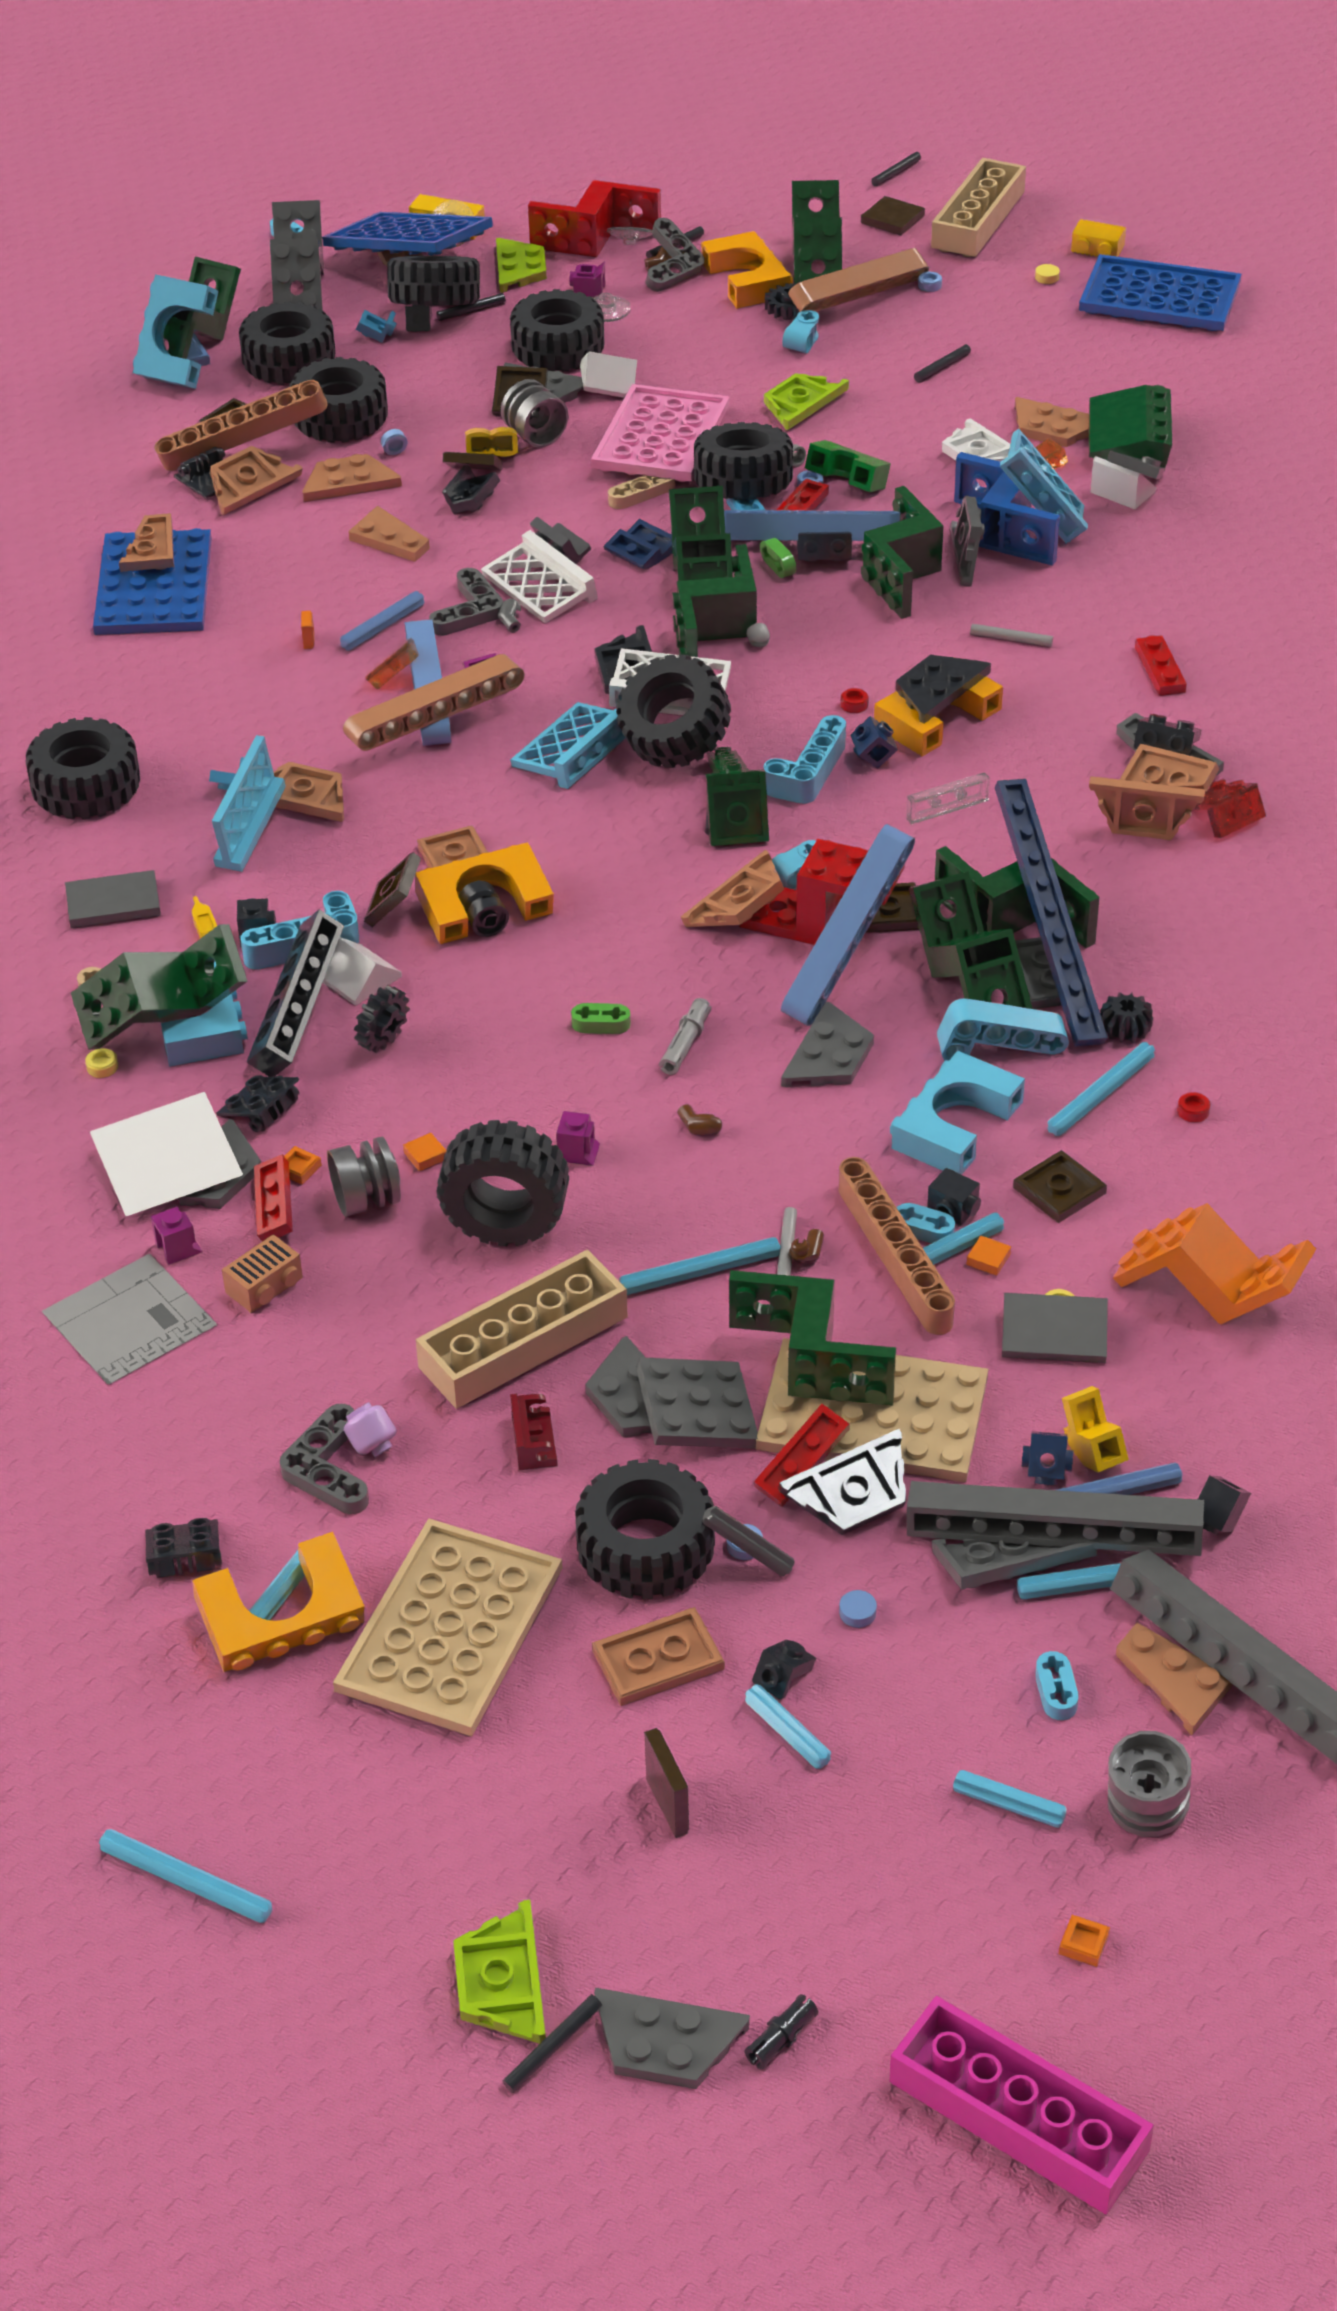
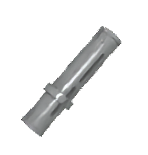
(690, 1027)

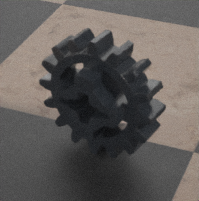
(779, 302)
(381, 1018)

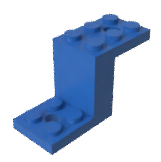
(1006, 511)

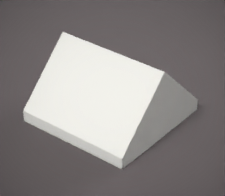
(607, 374)
(1120, 484)
(358, 972)

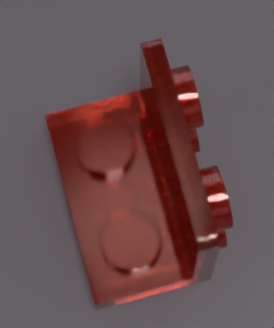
(1232, 806)

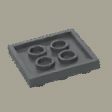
(697, 1403)

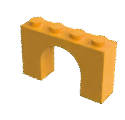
(750, 253)
(980, 701)
(509, 868)
(245, 1638)

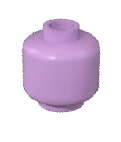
(370, 1429)

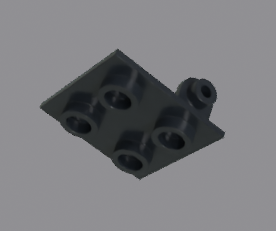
(196, 471)
(262, 1100)
(172, 1541)

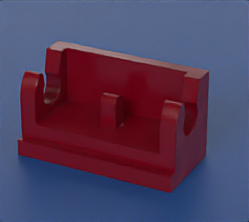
(533, 1432)

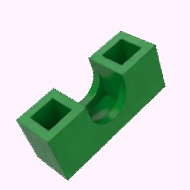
(861, 469)

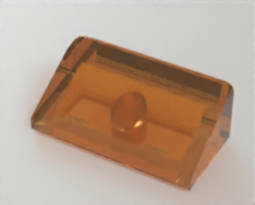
(392, 664)

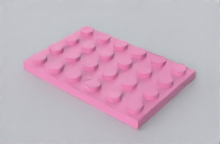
(658, 432)

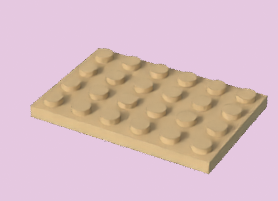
(933, 1407)
(448, 1627)

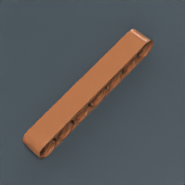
(858, 281)
(242, 423)
(433, 702)
(896, 1246)

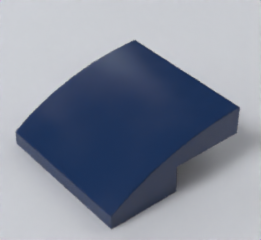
(641, 544)

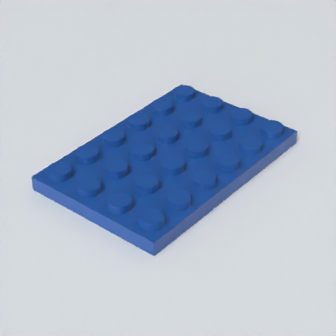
(408, 232)
(1160, 292)
(152, 597)

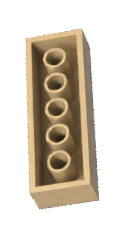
(978, 207)
(521, 1328)

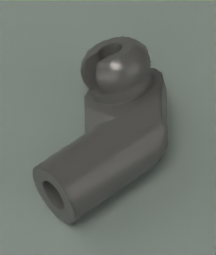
(507, 615)

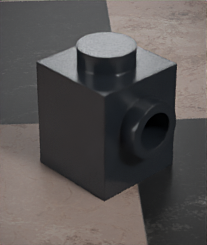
(253, 914)
(954, 1195)
(1222, 1504)

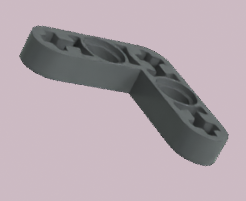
(687, 260)
(479, 607)
(316, 1464)

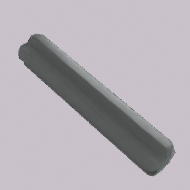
(748, 1540)

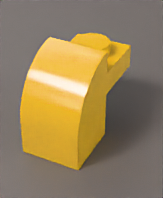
(1089, 1434)

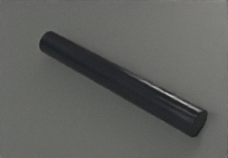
(895, 169)
(691, 235)
(464, 309)
(942, 363)
(552, 2043)

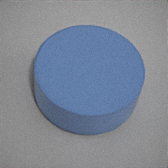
(857, 1608)

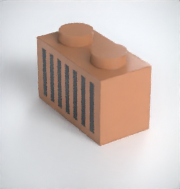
(262, 1273)

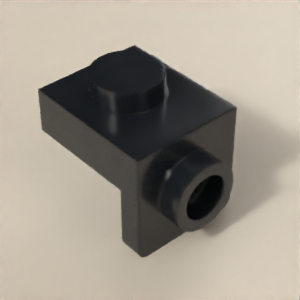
(418, 317)
(780, 1665)

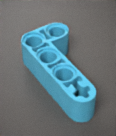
(805, 778)
(272, 943)
(999, 1025)

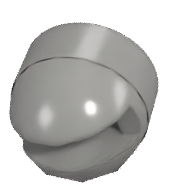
(800, 456)
(758, 635)

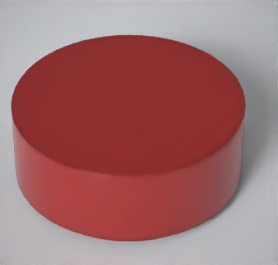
(854, 700)
(1193, 1107)

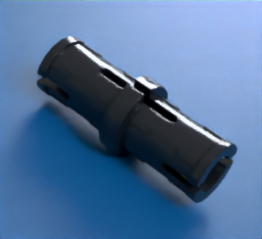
(781, 2031)

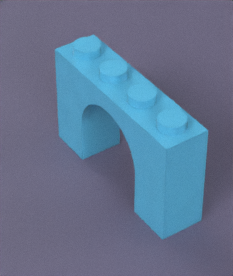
(166, 299)
(206, 1035)
(958, 1082)

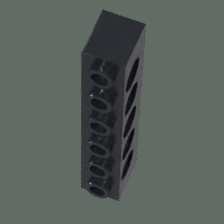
(295, 994)

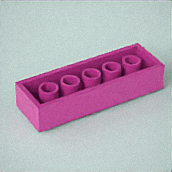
(1021, 2104)

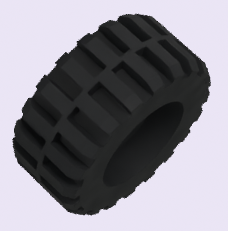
(433, 280)
(556, 329)
(284, 339)
(353, 396)
(744, 459)
(657, 687)
(82, 768)
(508, 1153)
(650, 1564)

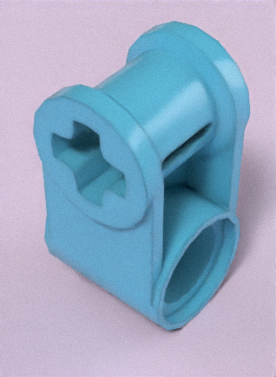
(802, 332)
(790, 863)

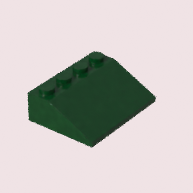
(1132, 423)

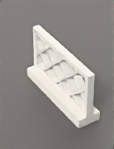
(554, 567)
(623, 671)

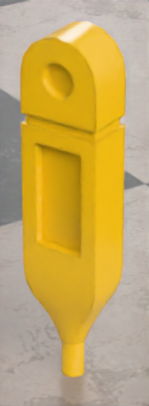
(202, 918)

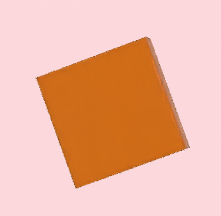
(307, 628)
(424, 1151)
(302, 1164)
(988, 1255)
(1084, 1940)

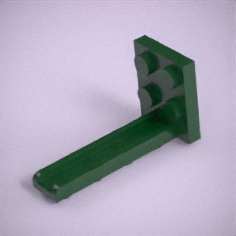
(735, 800)

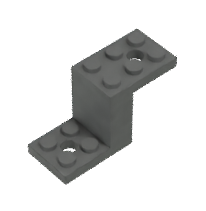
(297, 255)

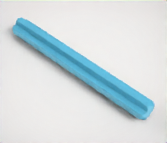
(1100, 1089)
(700, 1265)
(186, 1876)

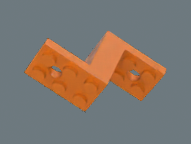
(1214, 1263)

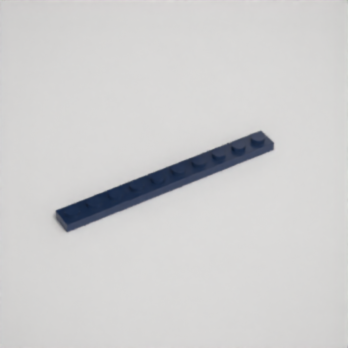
(1050, 913)

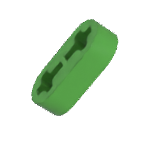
(778, 557)
(600, 1018)

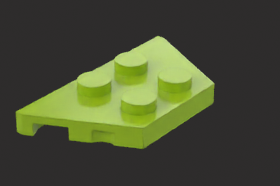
(519, 263)
(801, 397)
(501, 1976)

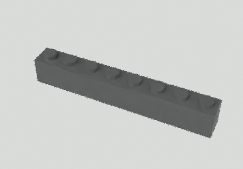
(1055, 1518)
(1231, 1648)

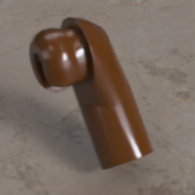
(662, 256)
(699, 1123)
(809, 1249)

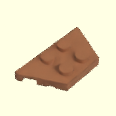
(1047, 421)
(249, 476)
(348, 477)
(311, 791)
(1144, 807)
(738, 896)

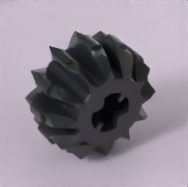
(1127, 1017)

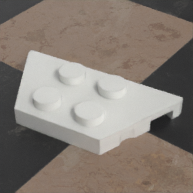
(976, 441)

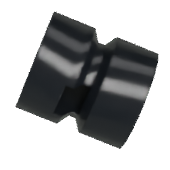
(484, 908)

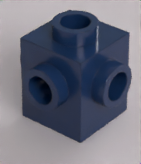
(874, 741)
(1047, 1443)

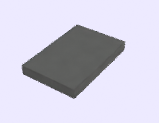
(112, 898)
(1037, 973)
(1055, 1327)

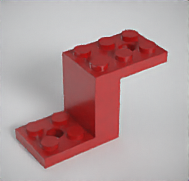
(585, 226)
(819, 890)

